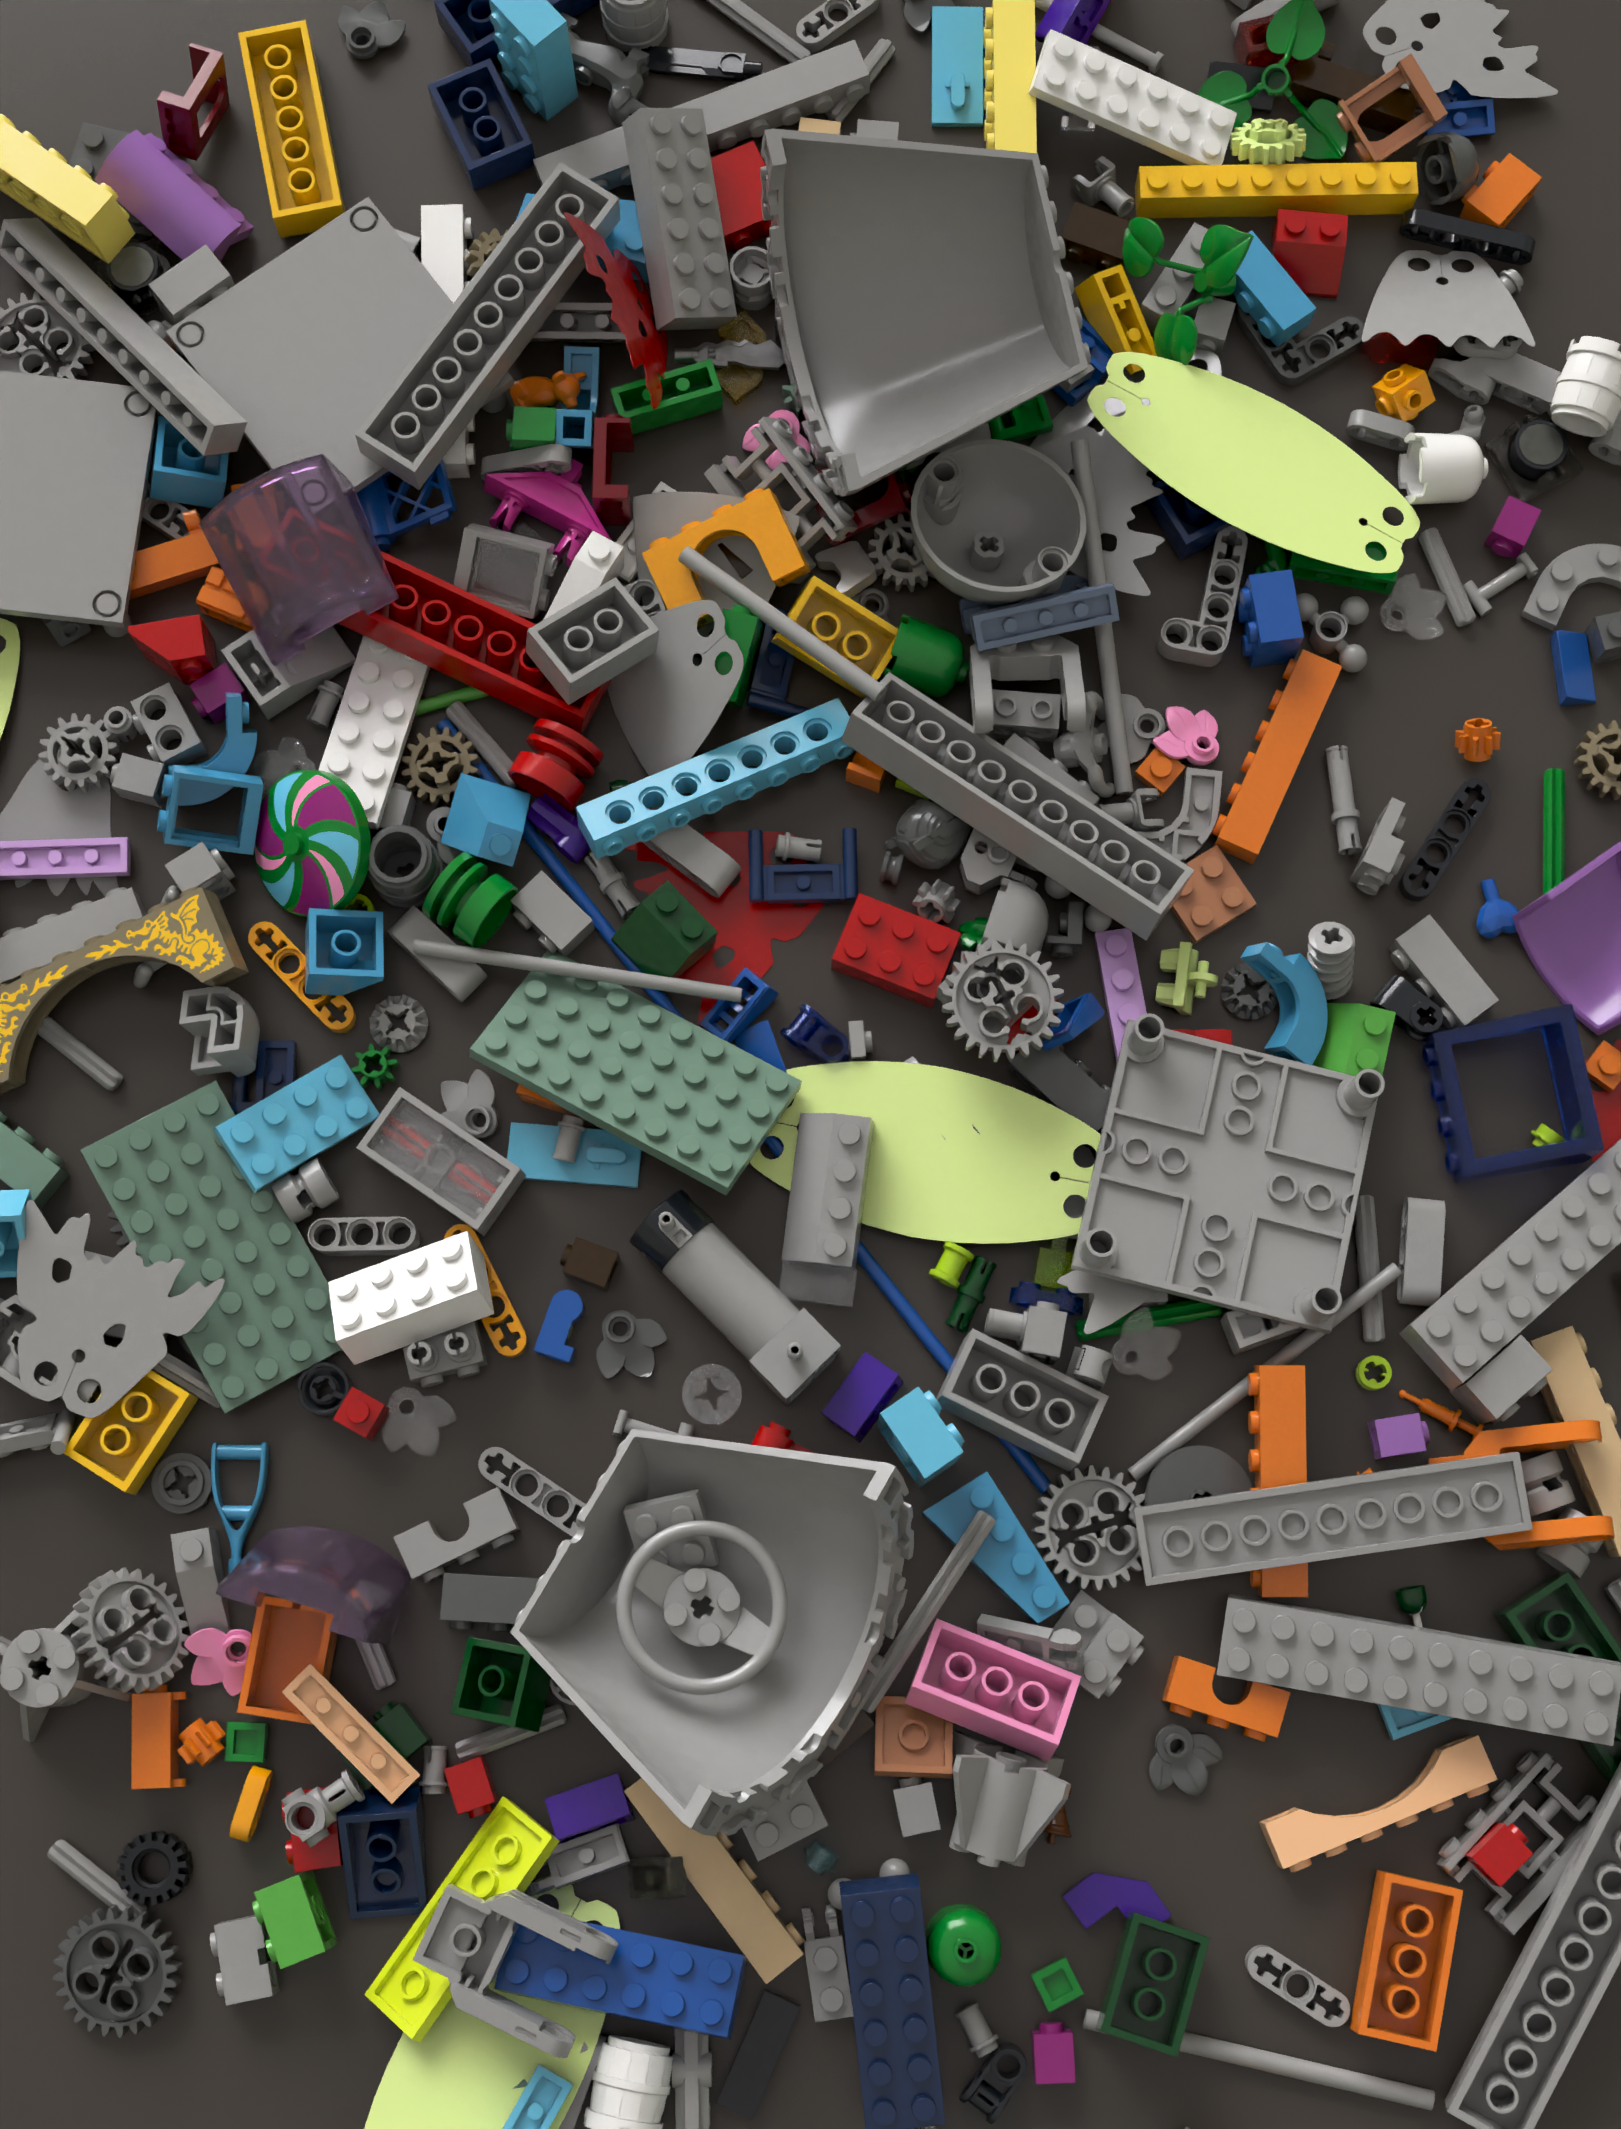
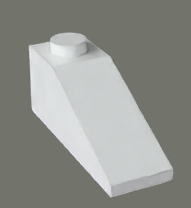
(592, 567)

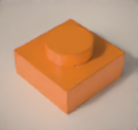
(1159, 771)
(1605, 1066)

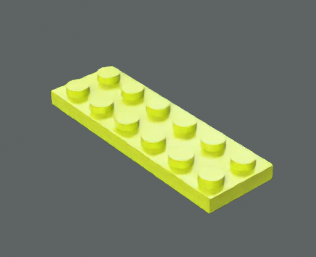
(498, 1859)

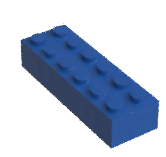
(645, 1981)

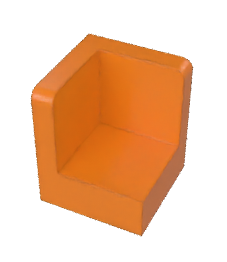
(865, 773)

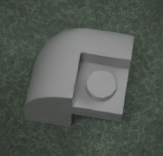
(1018, 916)
(223, 1030)

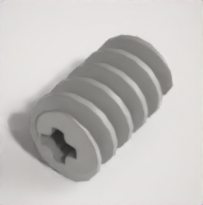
(1332, 957)

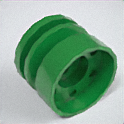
(469, 900)

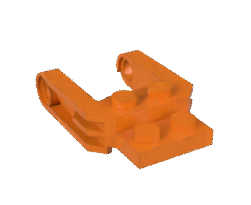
(1534, 1439)

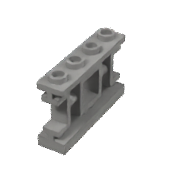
(801, 475)
(1545, 1860)

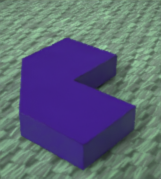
(1101, 1893)

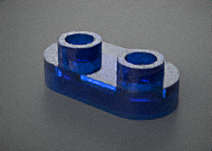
(1029, 1293)

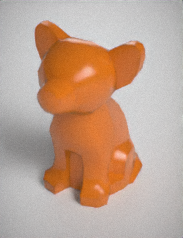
(544, 392)

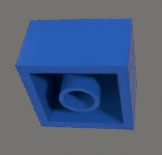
(1269, 618)

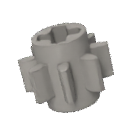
(936, 901)

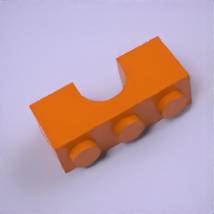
(1257, 1711)

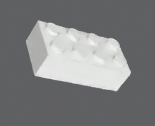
(410, 1298)

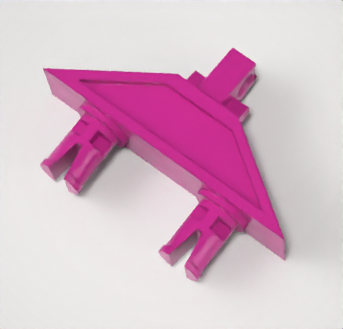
(550, 498)

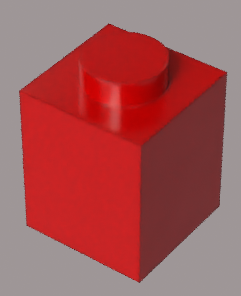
(361, 1414)
(472, 1787)
(1499, 1853)

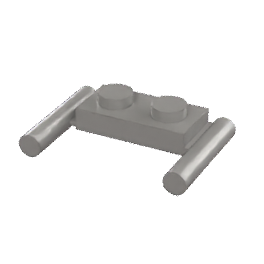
(37, 1433)

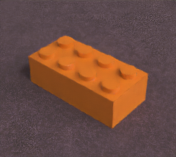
(1406, 1960)

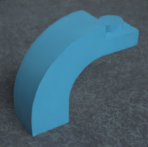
(576, 425)
(232, 757)
(1300, 998)

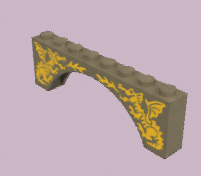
(181, 933)

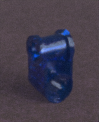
(812, 1033)

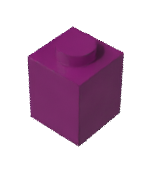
(1512, 528)
(211, 692)
(1052, 2054)

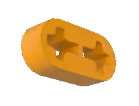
(251, 1803)

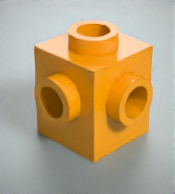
(1403, 393)

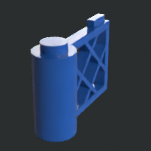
(382, 509)

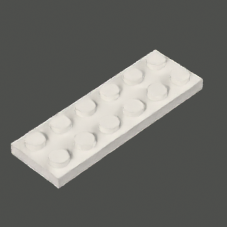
(1131, 102)
(374, 724)

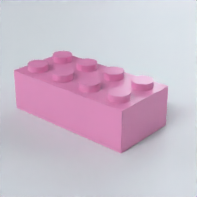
(993, 1690)

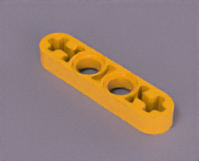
(296, 980)
(497, 1290)

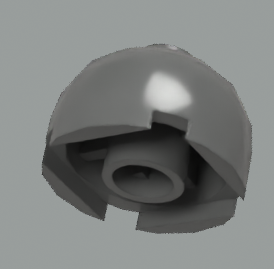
(1446, 167)

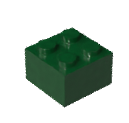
(501, 1685)

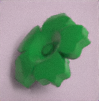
(972, 932)

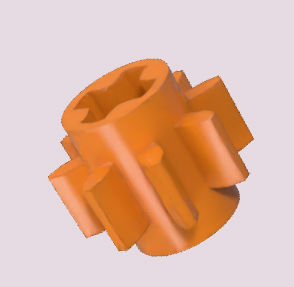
(1477, 739)
(201, 1742)

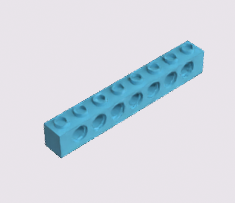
(698, 776)

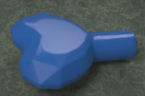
(1496, 913)

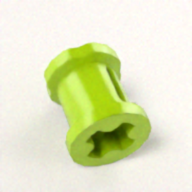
(951, 1264)

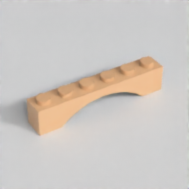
(1450, 1772)

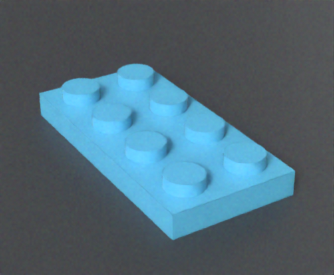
(296, 1123)

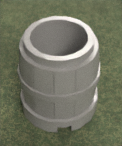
(635, 22)

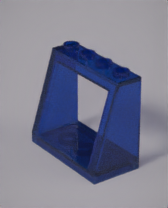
(1569, 1084)

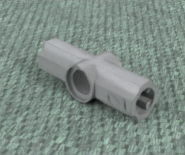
(692, 2080)

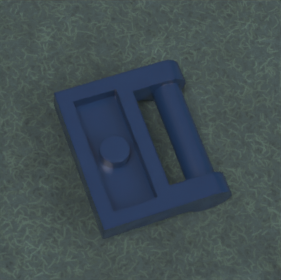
(274, 1071)

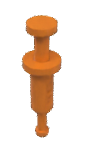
(1443, 1414)

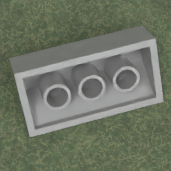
(828, 1189)

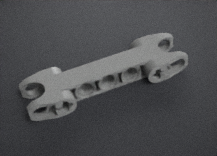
(1518, 382)

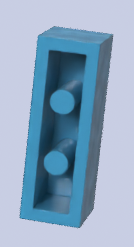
(1271, 295)

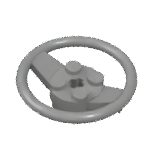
(677, 1590)

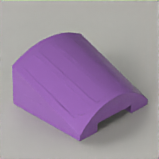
(1576, 940)

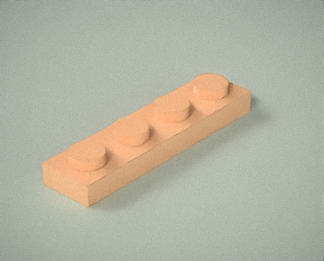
(351, 1733)

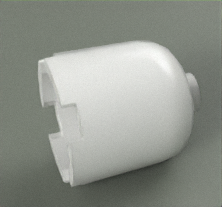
(1441, 468)

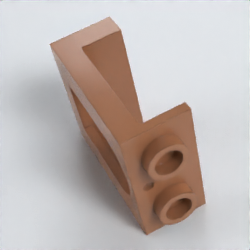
(1351, 109)

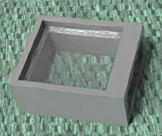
(506, 569)

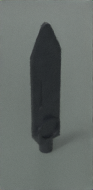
(701, 63)

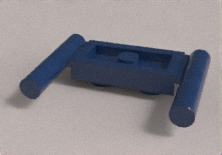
(772, 677)
(803, 881)

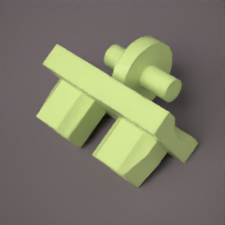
(1184, 963)

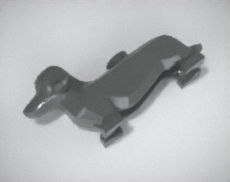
(610, 70)

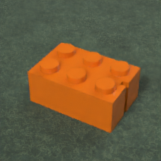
(281, 1646)

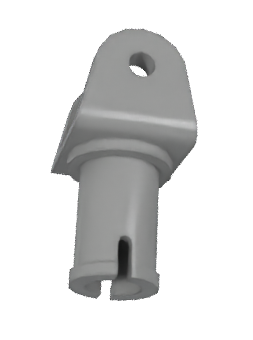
(1103, 188)
(1132, 812)

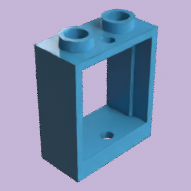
(248, 819)

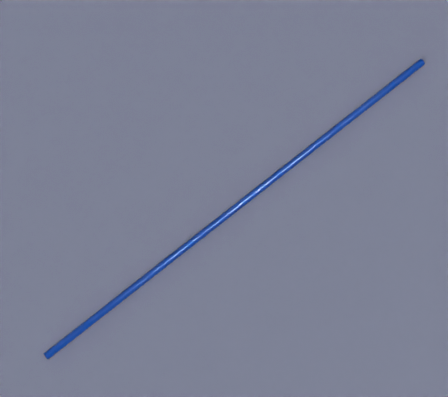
(775, 1145)

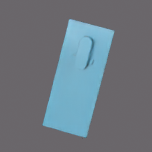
(957, 66)
(599, 1159)

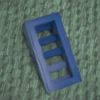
(756, 1005)
(1075, 1018)

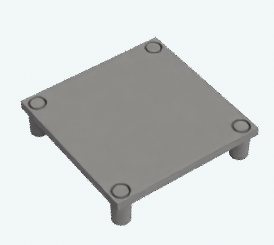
(319, 340)
(71, 497)
(1227, 1175)

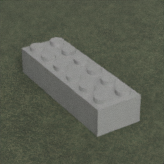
(679, 218)

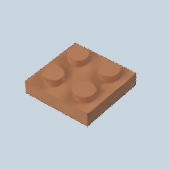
(1211, 896)
(911, 1741)

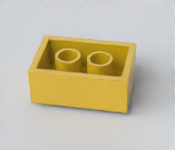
(843, 627)
(132, 1433)

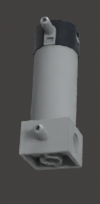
(776, 1337)

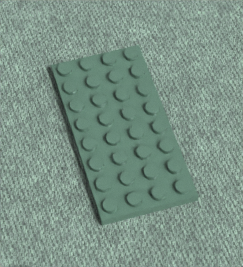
(638, 1073)
(191, 1203)

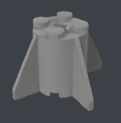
(46, 1672)
(1002, 1800)

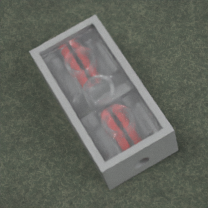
(441, 1161)

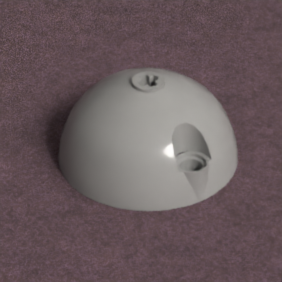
(1008, 525)

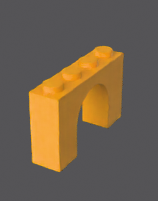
(756, 519)

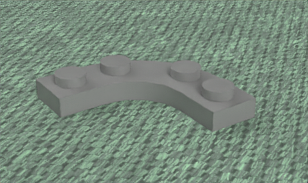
(1567, 573)
(1196, 815)

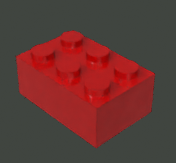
(895, 950)

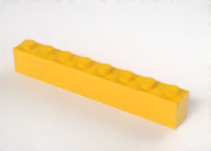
(1264, 189)

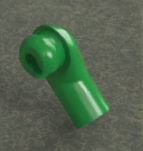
(1276, 559)

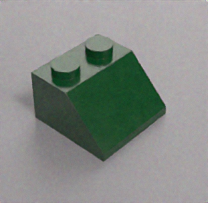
(665, 934)

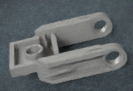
(1028, 660)
(470, 1942)

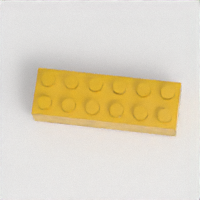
(292, 127)

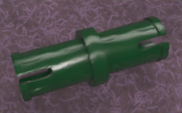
(970, 1294)

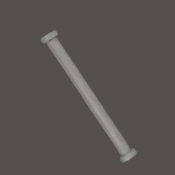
(1118, 42)

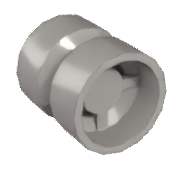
(751, 278)
(318, 1187)
(1554, 1490)
(1569, 1557)

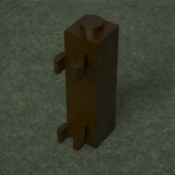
(1325, 80)

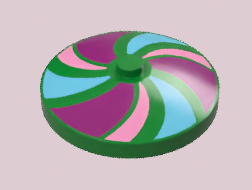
(312, 842)

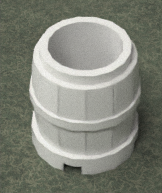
(1589, 387)
(629, 2085)

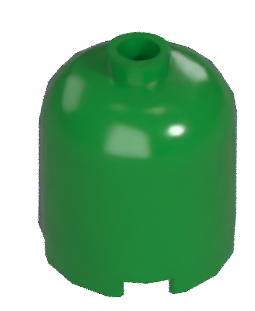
(927, 657)
(961, 1925)

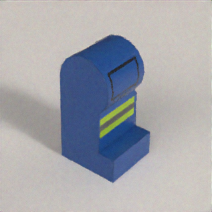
(562, 1315)

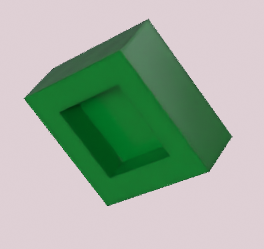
(246, 1742)
(1057, 1984)

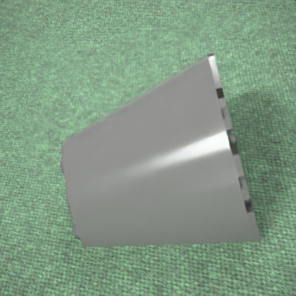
(912, 293)
(841, 1550)

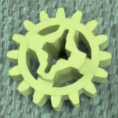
(1268, 141)

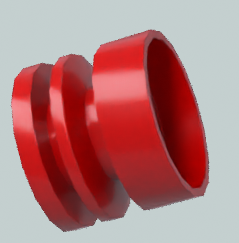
(558, 761)

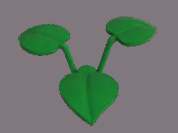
(1298, 33)
(1222, 254)

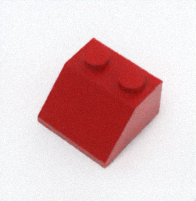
(1311, 249)
(178, 646)

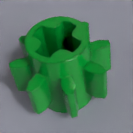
(375, 1057)

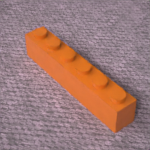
(1277, 757)
(1278, 1456)

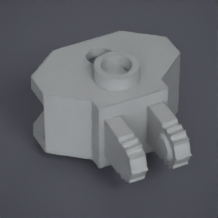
(987, 870)

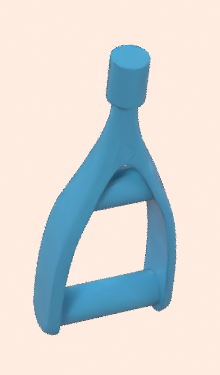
(238, 1513)

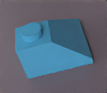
(486, 819)

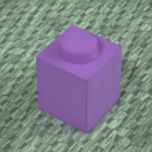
(1398, 1436)

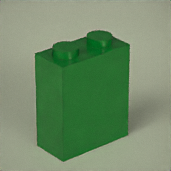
(747, 632)

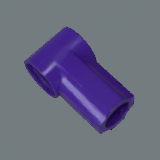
(559, 827)

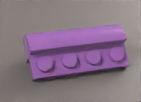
(171, 197)

